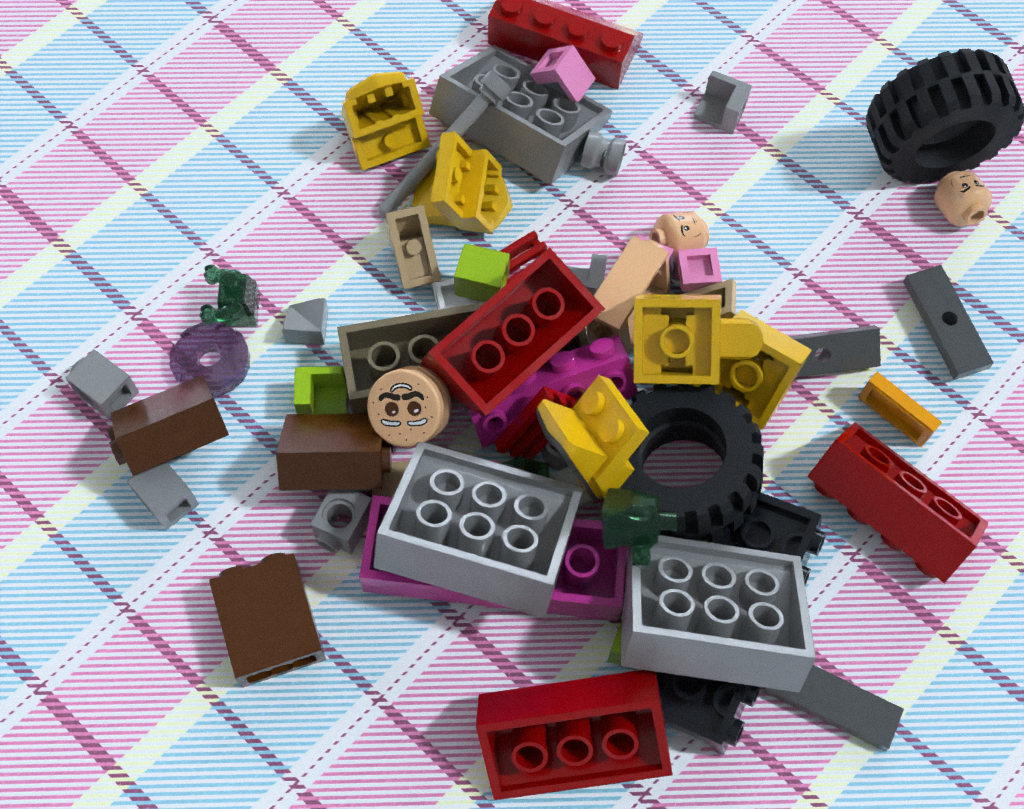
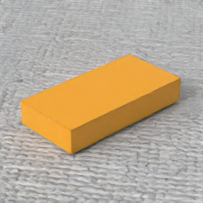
(899, 409)

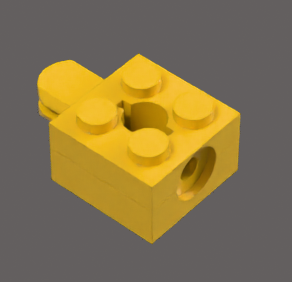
(685, 338)
(758, 384)

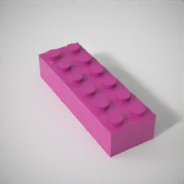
(586, 587)

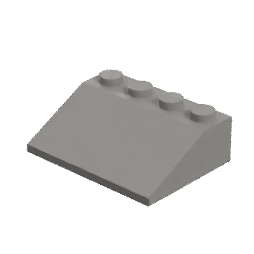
(532, 126)
(478, 528)
(718, 615)

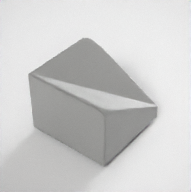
(306, 322)

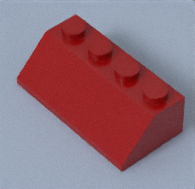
(541, 25)
(513, 334)
(898, 502)
(573, 734)

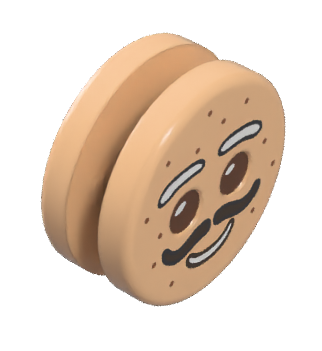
(409, 406)

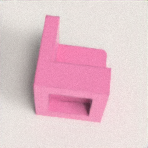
(566, 68)
(697, 268)

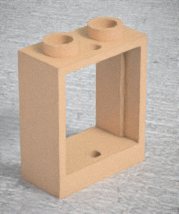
(638, 270)

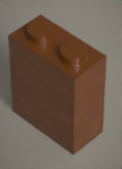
(166, 425)
(331, 453)
(266, 619)

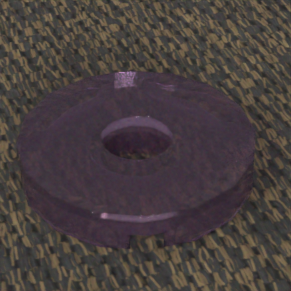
(203, 338)

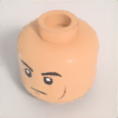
(963, 198)
(680, 231)

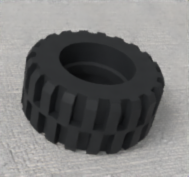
(945, 115)
(715, 421)

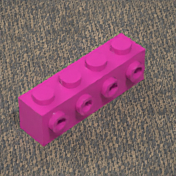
(565, 372)

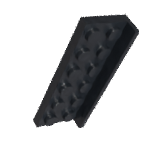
(713, 707)

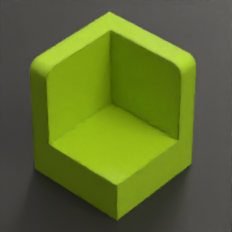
(480, 272)
(320, 390)

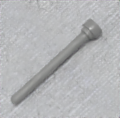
(491, 91)

